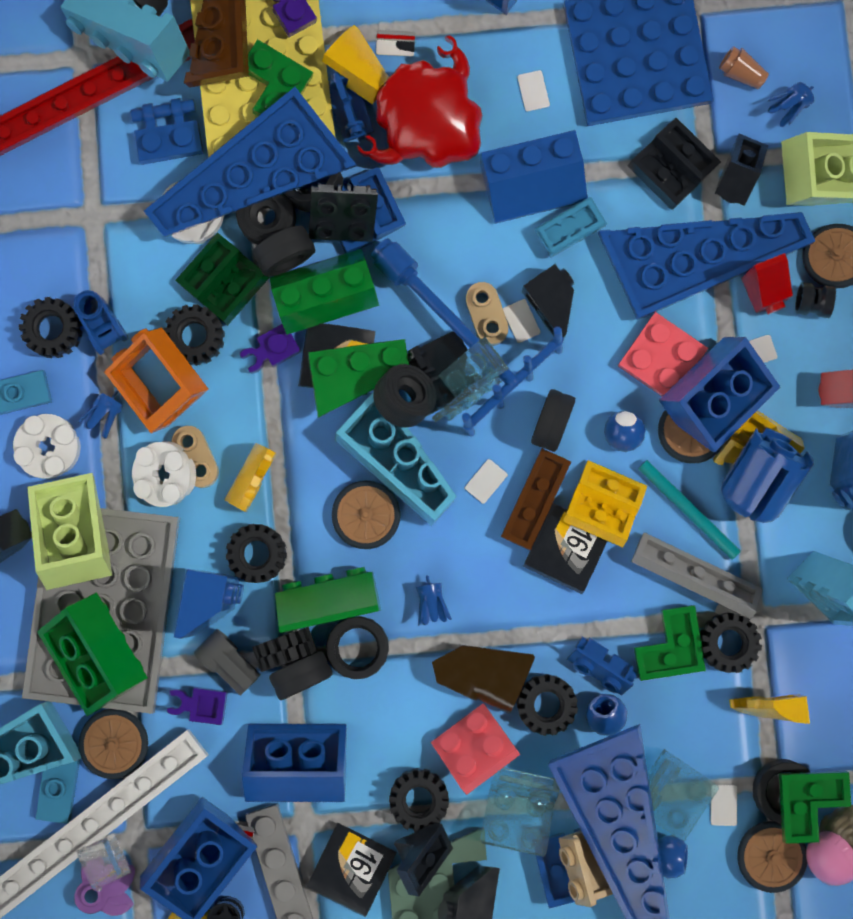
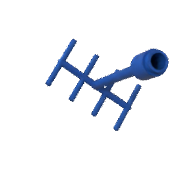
(401, 269)

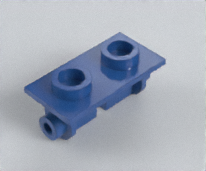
(349, 109)
(614, 675)

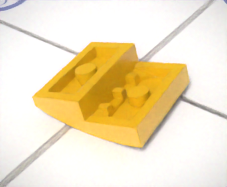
(605, 503)

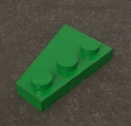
(351, 371)

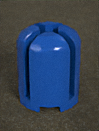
(765, 476)

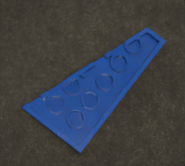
(267, 158)
(684, 259)
(614, 809)

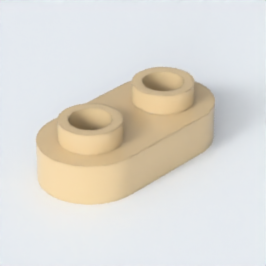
(486, 313)
(199, 453)

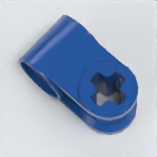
(102, 326)

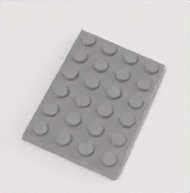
(137, 598)

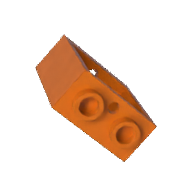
(138, 395)

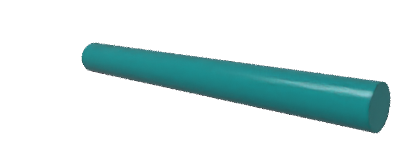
(689, 510)

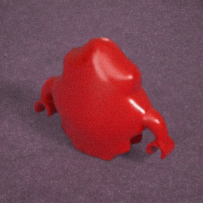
(428, 113)

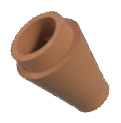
(743, 68)

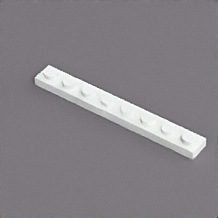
(99, 819)

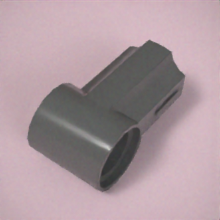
(220, 656)

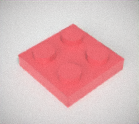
(661, 355)
(475, 748)

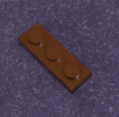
(535, 499)

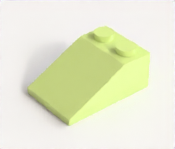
(818, 169)
(68, 532)

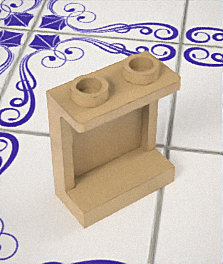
(584, 874)

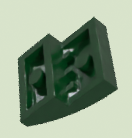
(222, 279)

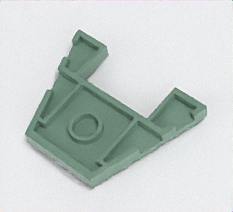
(426, 906)

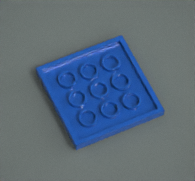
(637, 57)

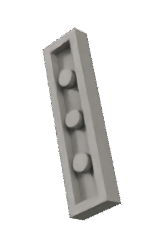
(697, 575)
(279, 864)

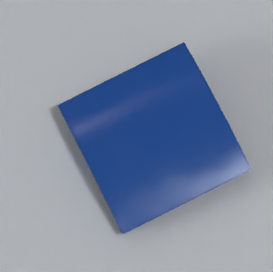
(388, 215)

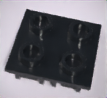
(342, 214)
(434, 359)

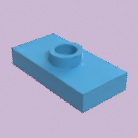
(570, 227)
(24, 392)
(57, 793)

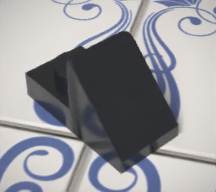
(422, 856)

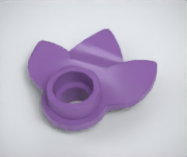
(110, 899)

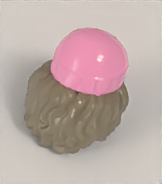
(833, 855)

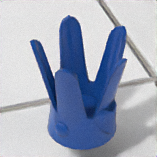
(798, 96)
(104, 404)
(431, 603)

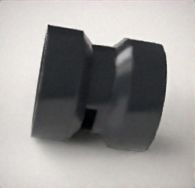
(815, 300)
(224, 905)

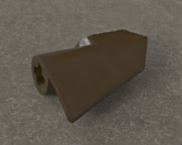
(484, 674)

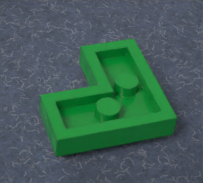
(277, 73)
(681, 651)
(803, 795)

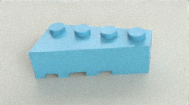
(131, 32)
(396, 461)
(827, 585)
(35, 740)

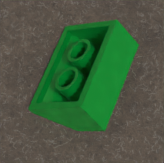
(323, 291)
(326, 600)
(92, 653)

